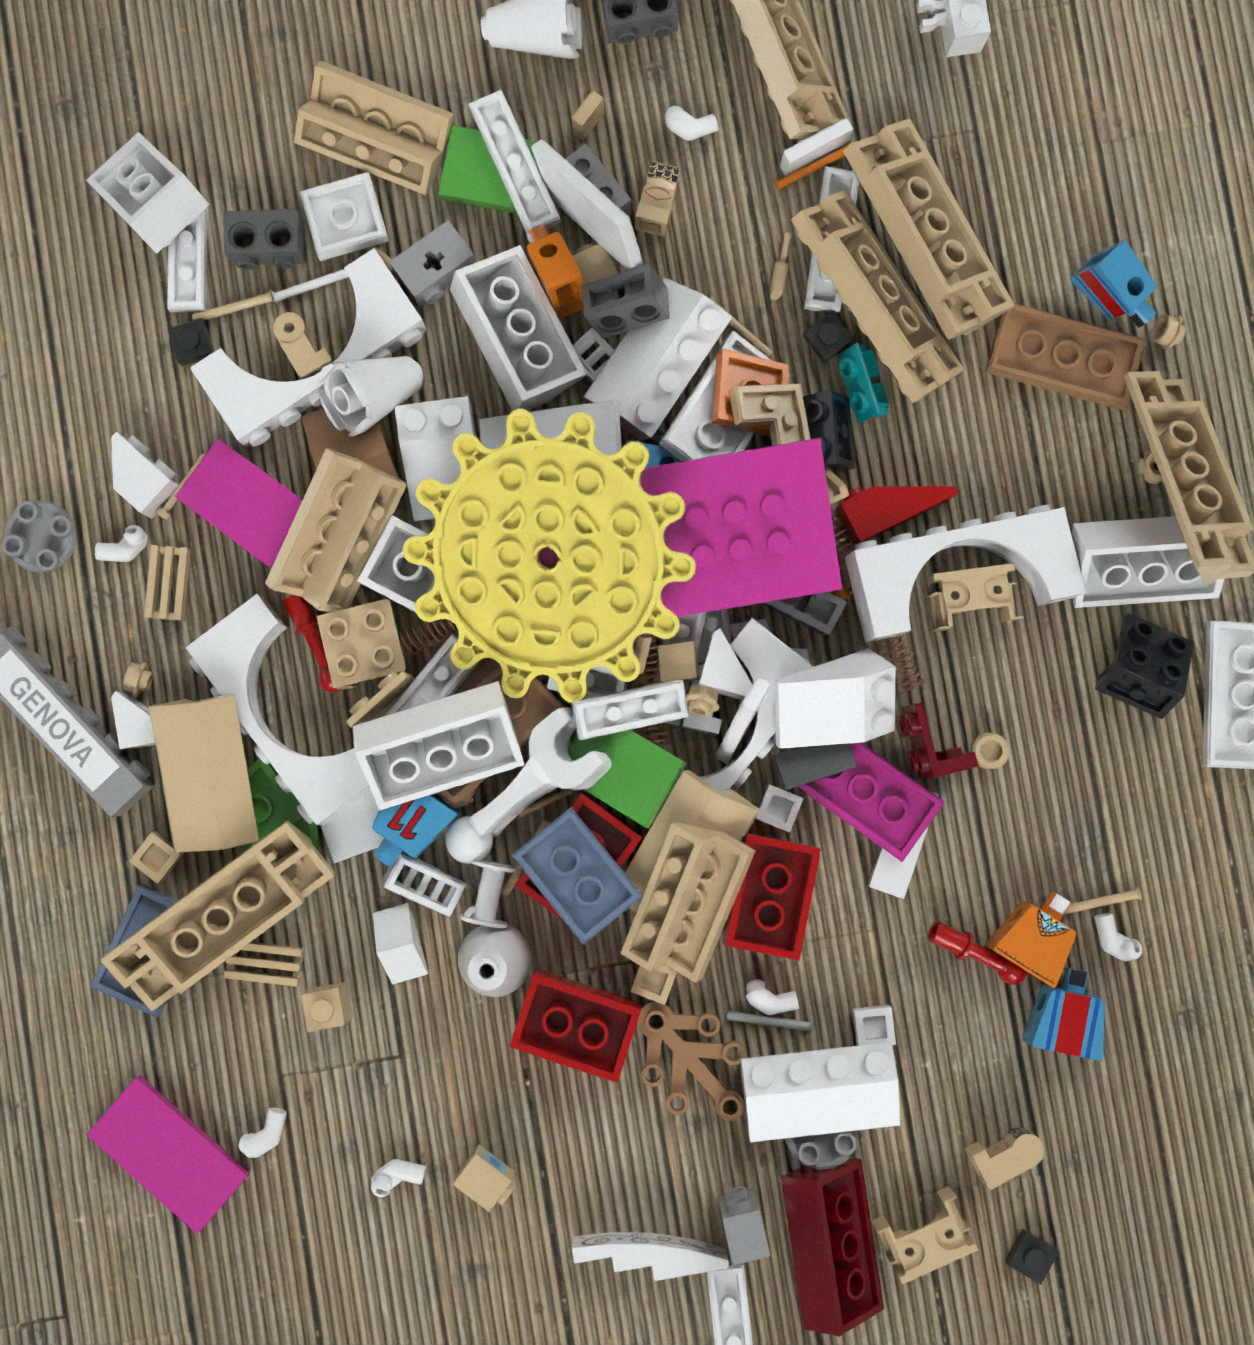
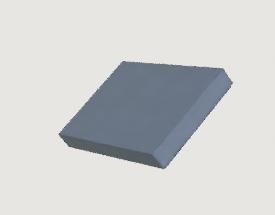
(577, 875)
(142, 909)

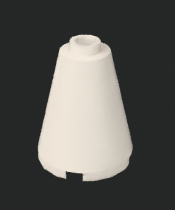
(535, 27)
(367, 390)
(501, 948)

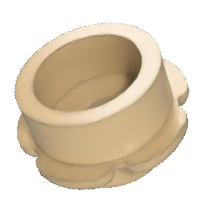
(1168, 331)
(1146, 468)
(138, 679)
(702, 700)

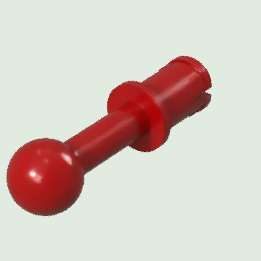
(307, 624)
(962, 945)

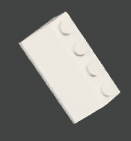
(516, 329)
(659, 360)
(1137, 563)
(437, 745)
(820, 1092)

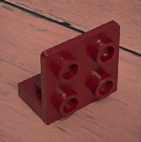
(923, 755)

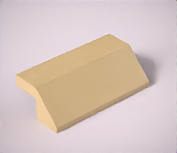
(373, 128)
(335, 531)
(204, 774)
(693, 804)
(687, 900)

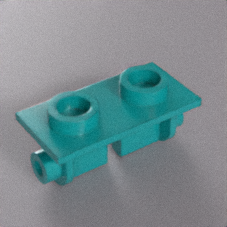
(857, 367)

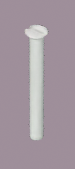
(309, 285)

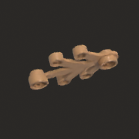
(686, 1056)

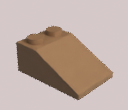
(367, 447)

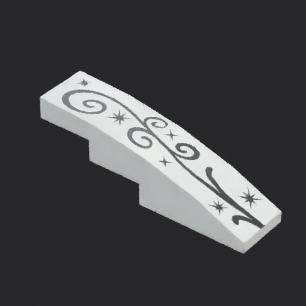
(665, 1253)

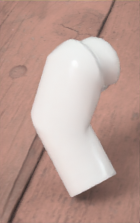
(687, 126)
(126, 550)
(1114, 942)
(767, 1002)
(261, 1142)
(395, 1172)

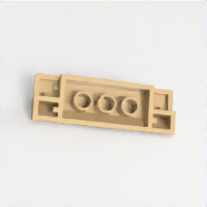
(791, 65)
(929, 229)
(887, 306)
(1194, 475)
(219, 916)

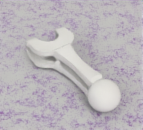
(545, 771)

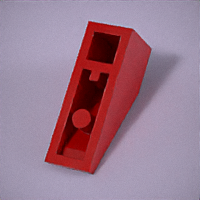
(886, 507)

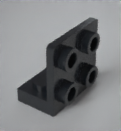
(830, 420)
(1148, 667)

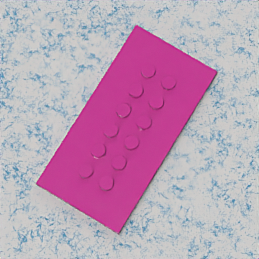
(750, 523)

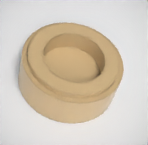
(990, 750)

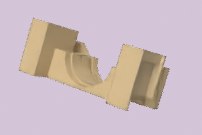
(972, 592)
(929, 1244)

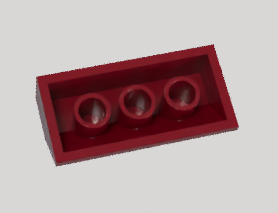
(832, 1247)

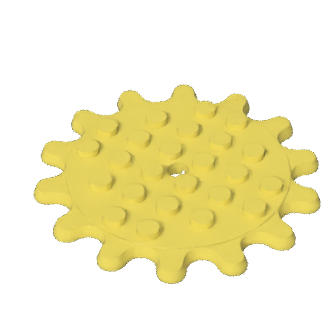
(561, 498)

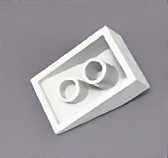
(148, 192)
(426, 443)
(836, 702)

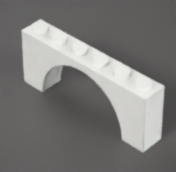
(259, 406)
(1034, 542)
(770, 660)
(231, 661)

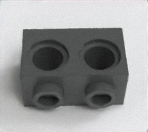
(642, 19)
(266, 228)
(625, 301)
(813, 611)

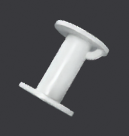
(488, 895)

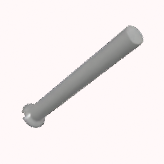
(770, 1021)

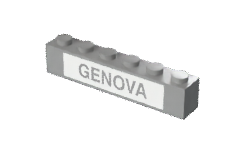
(68, 729)

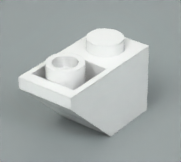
(138, 478)

